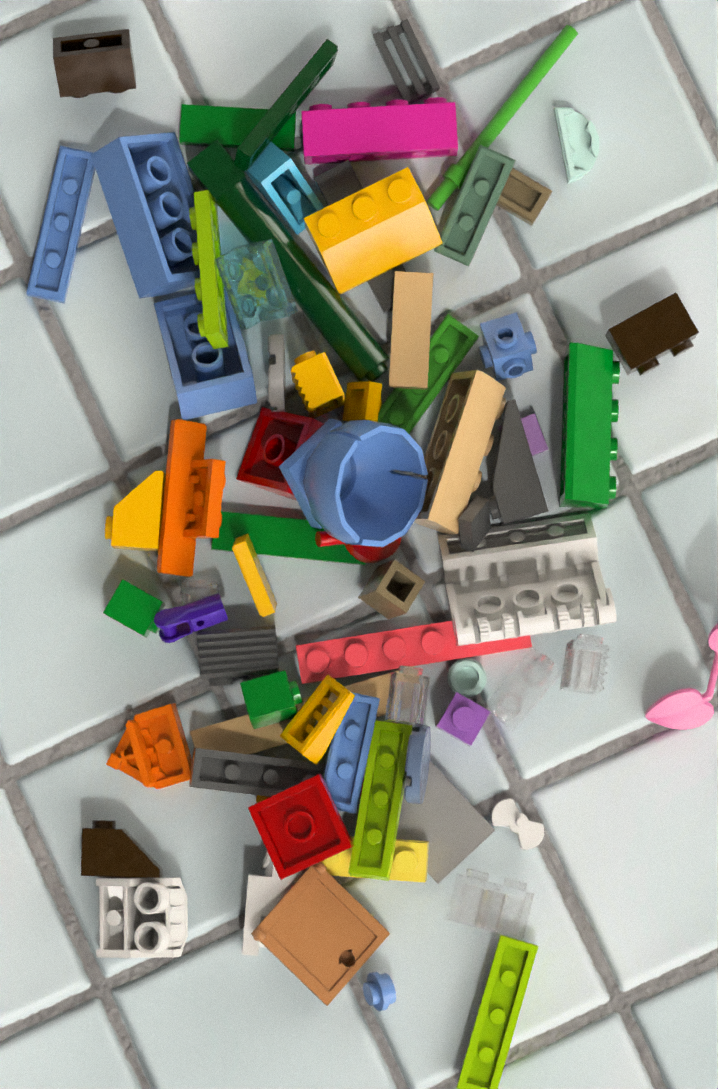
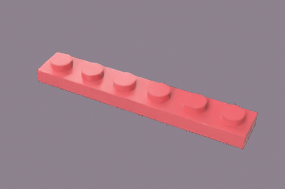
(392, 649)

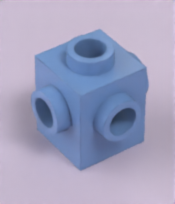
(506, 347)

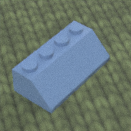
(150, 207)

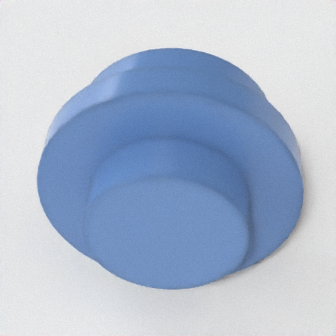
(379, 991)

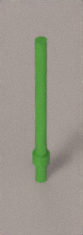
(456, 173)

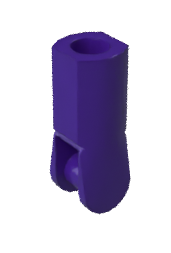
(185, 619)

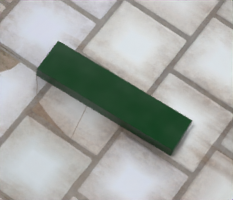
(286, 106)

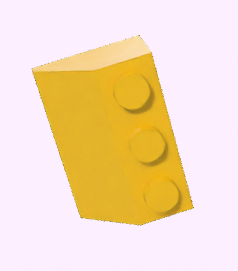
(373, 230)

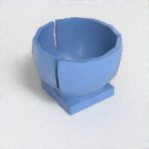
(349, 482)

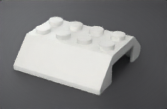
(526, 581)

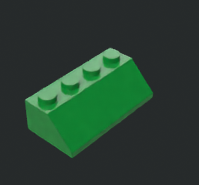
(587, 427)

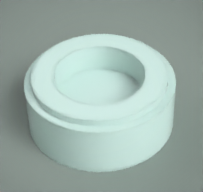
(467, 677)

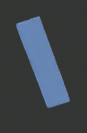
(62, 225)

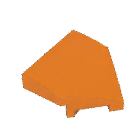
(154, 749)

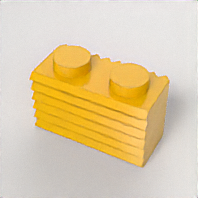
(317, 384)

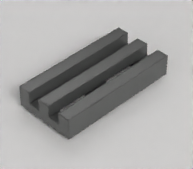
(392, 33)

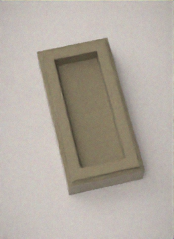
(523, 197)

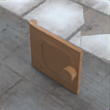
(320, 933)

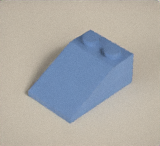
(202, 376)

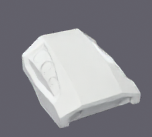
(142, 917)

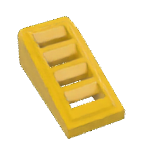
(312, 740)

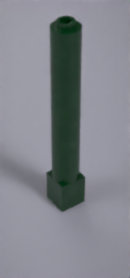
(310, 289)

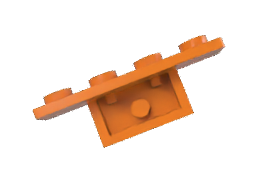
(190, 498)

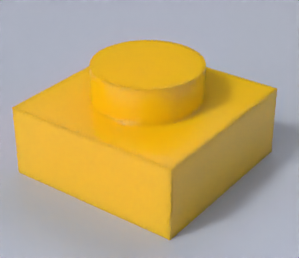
(362, 401)

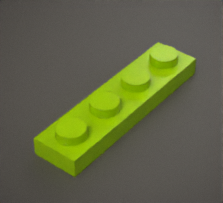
(209, 285)
(380, 802)
(497, 1014)

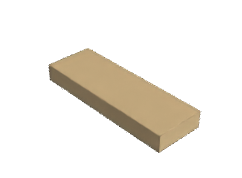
(411, 330)

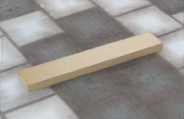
(240, 737)

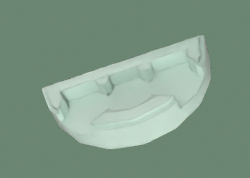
(577, 142)

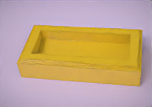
(254, 575)

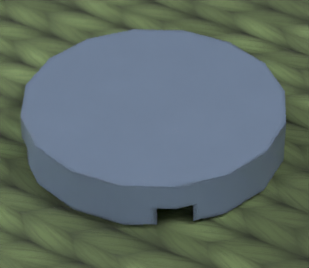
(417, 763)

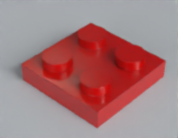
(300, 826)

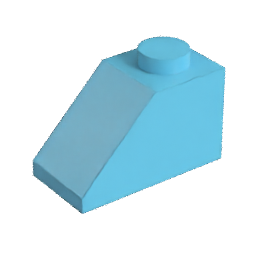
(284, 187)

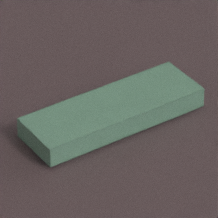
(475, 205)

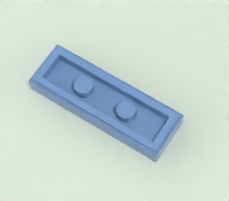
(349, 753)

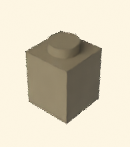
(391, 589)

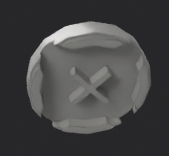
(276, 373)

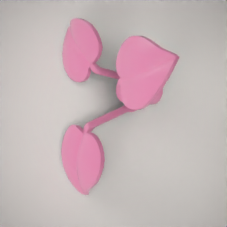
(687, 707)

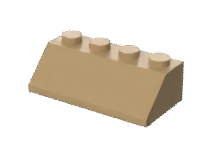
(458, 446)

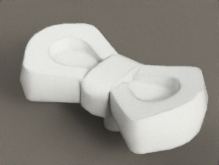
(507, 814)

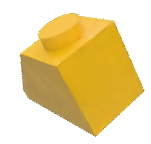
(138, 516)

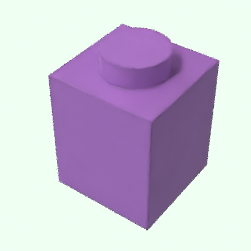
(463, 719)

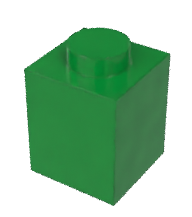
(134, 608)
(271, 699)

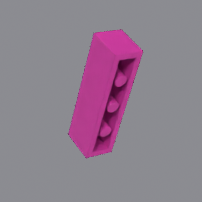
(380, 131)

